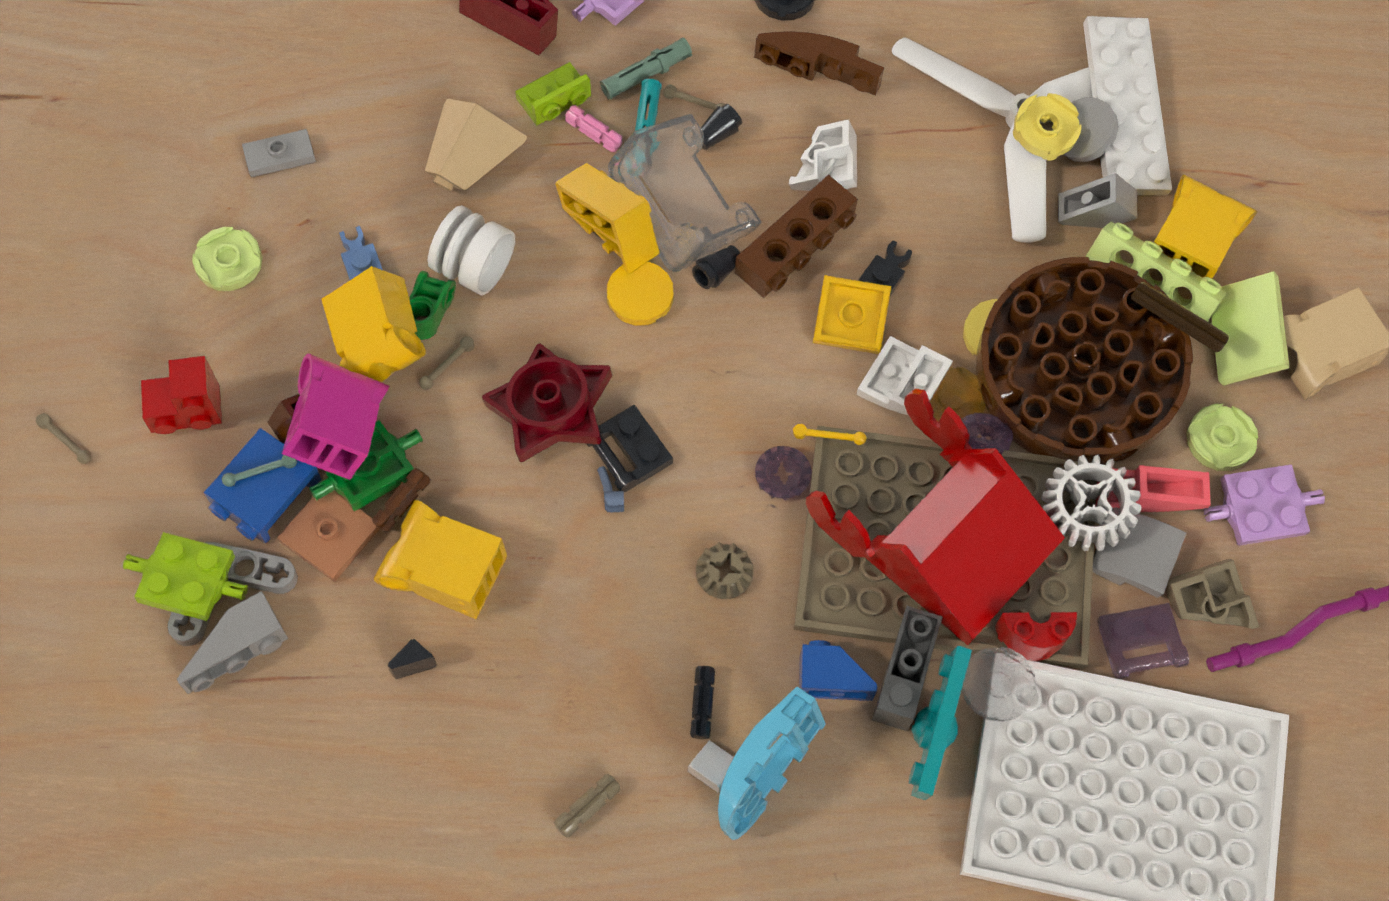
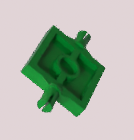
(379, 472)

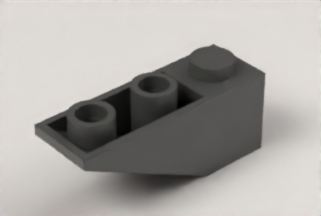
(907, 669)

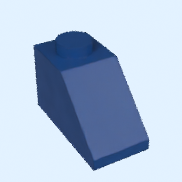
(833, 674)

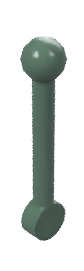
(230, 479)

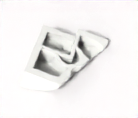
(831, 153)

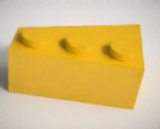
(610, 212)

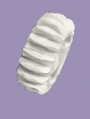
(1110, 480)

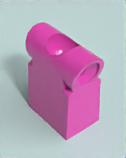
(333, 417)

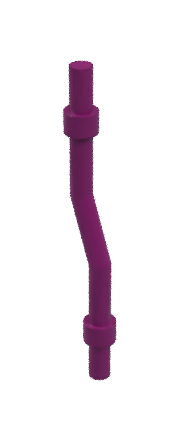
(1245, 654)

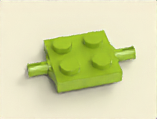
(185, 576)

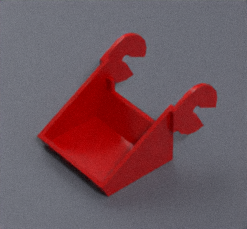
(967, 538)

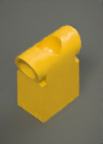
(1202, 226)
(373, 324)
(443, 561)

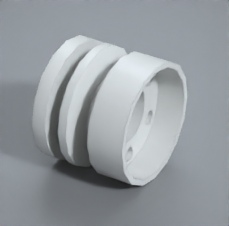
(471, 250)

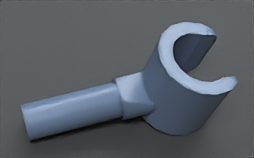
(613, 499)

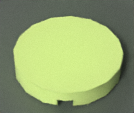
(227, 259)
(1222, 437)

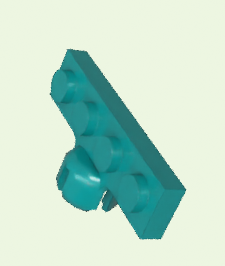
(936, 725)

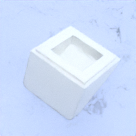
(711, 765)

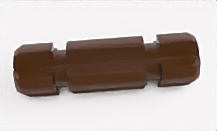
(401, 500)

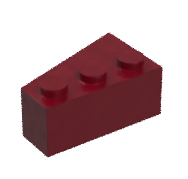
(521, 21)

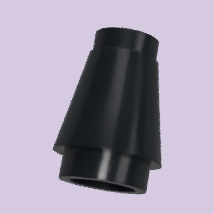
(720, 125)
(715, 267)

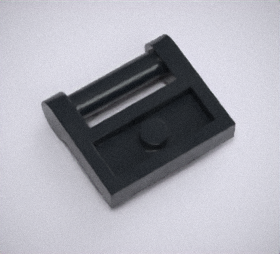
(638, 444)

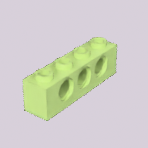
(1147, 255)

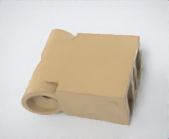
(1334, 342)

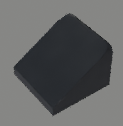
(411, 660)

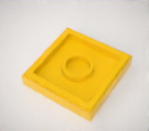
(852, 314)

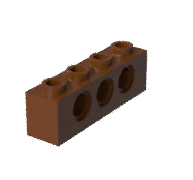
(825, 200)

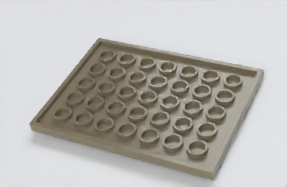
(881, 487)

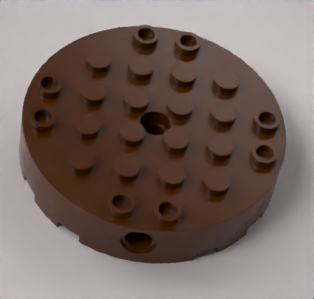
(1071, 407)

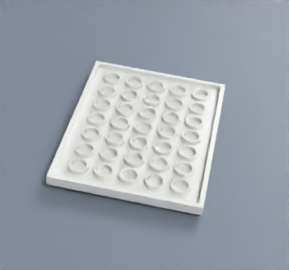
(1128, 794)

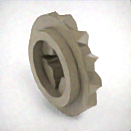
(732, 584)

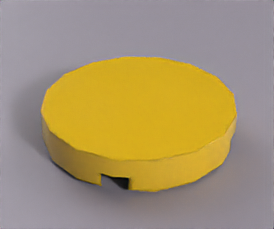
(641, 295)

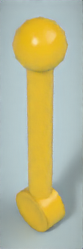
(800, 432)

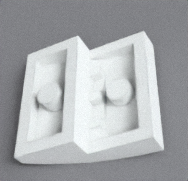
(901, 370)

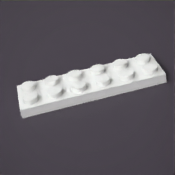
(1126, 80)

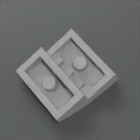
(1143, 557)

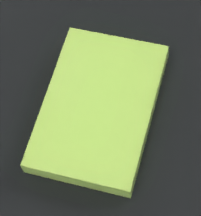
(1255, 327)

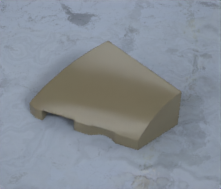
(1212, 596)

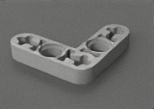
(267, 583)

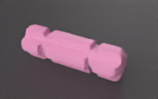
(593, 128)

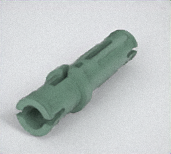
(656, 63)

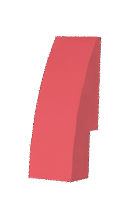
(1167, 489)

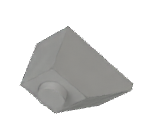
(1098, 203)

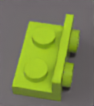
(554, 93)

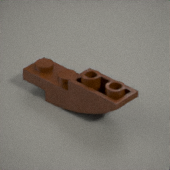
(809, 53)

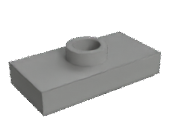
(278, 153)

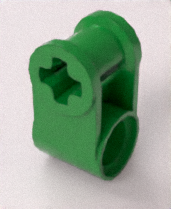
(430, 299)

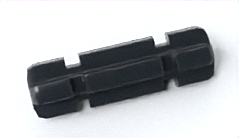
(702, 702)

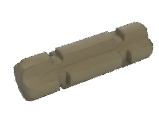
(587, 805)

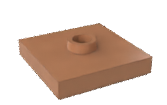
(328, 534)

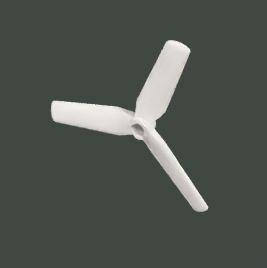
(1023, 169)

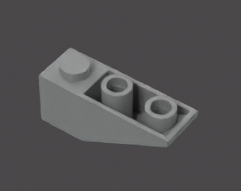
(237, 638)

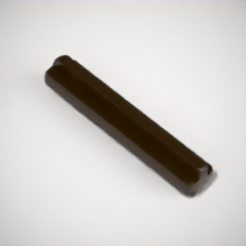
(1180, 317)

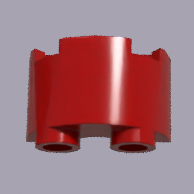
(1035, 639)

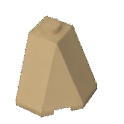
(469, 144)

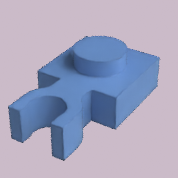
(358, 256)

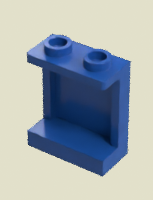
(262, 498)

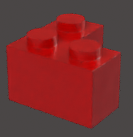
(183, 399)

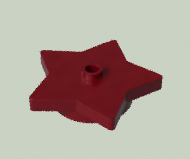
(550, 402)

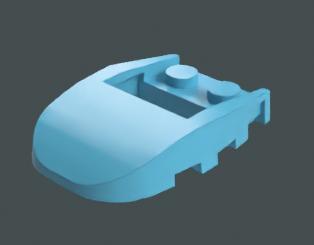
(760, 769)

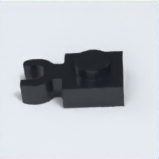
(887, 270)

